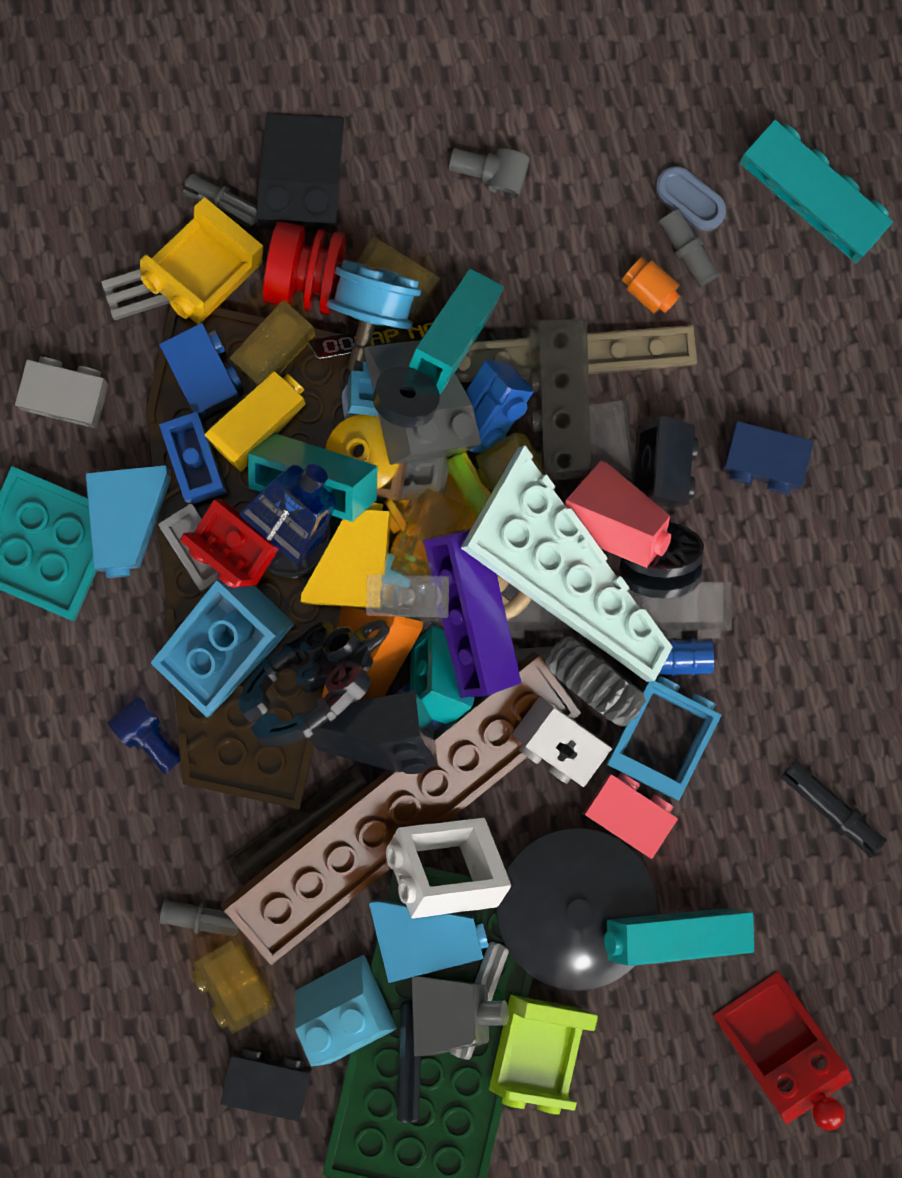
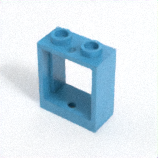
(698, 706)

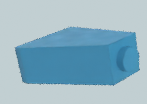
(124, 515)
(424, 943)

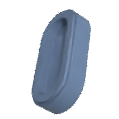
(697, 201)

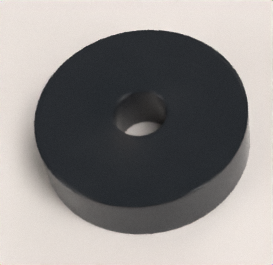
(403, 411)

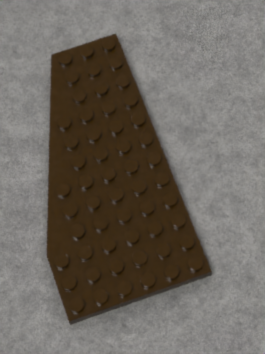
(221, 748)

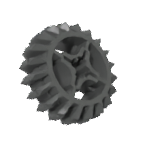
(595, 681)

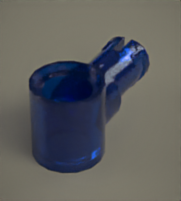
(140, 729)

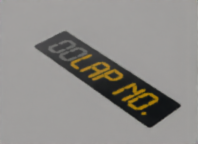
(344, 343)

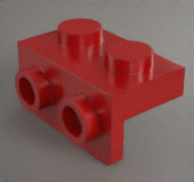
(230, 546)

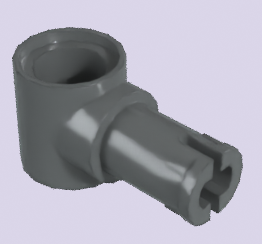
(499, 171)

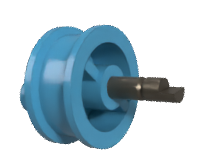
(373, 298)

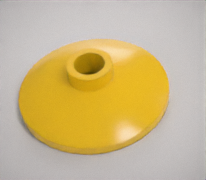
(365, 431)

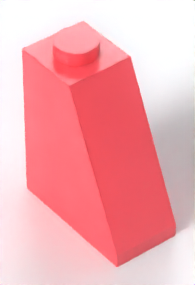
(620, 516)

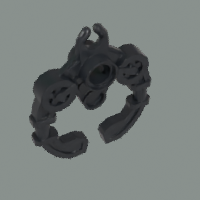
(336, 660)

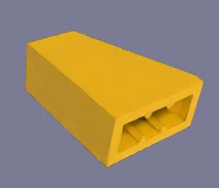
(256, 418)
(352, 553)

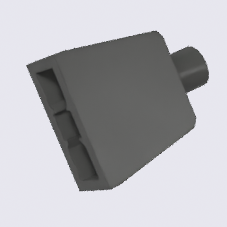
(452, 1015)

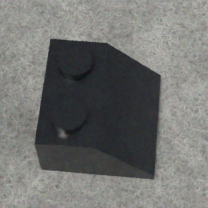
(665, 461)

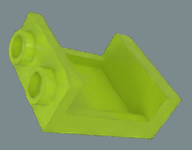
(539, 1053)

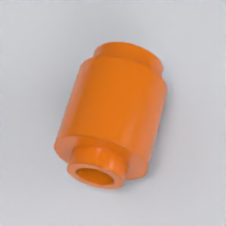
(651, 286)

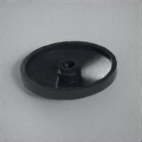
(561, 904)

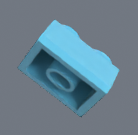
(341, 1013)

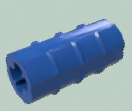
(689, 657)

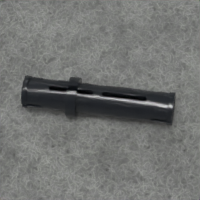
(834, 809)

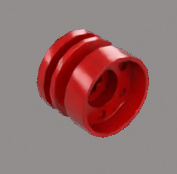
(302, 267)

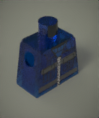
(293, 511)

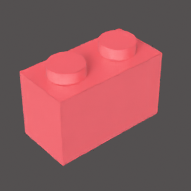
(631, 815)

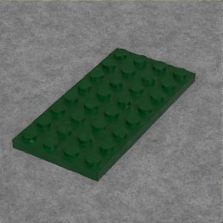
(455, 1102)

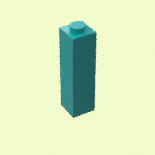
(456, 328)
(679, 936)

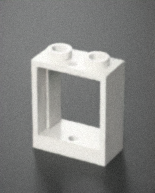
(480, 854)

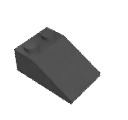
(446, 434)

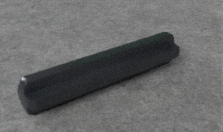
(408, 1069)

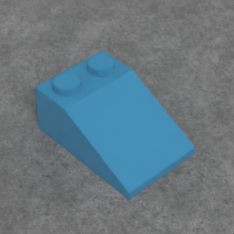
(221, 644)

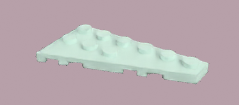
(556, 562)

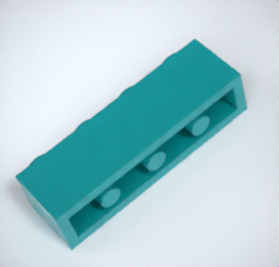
(816, 191)

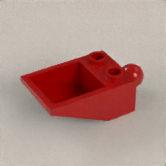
(782, 1046)

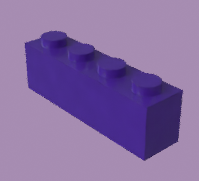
(476, 619)

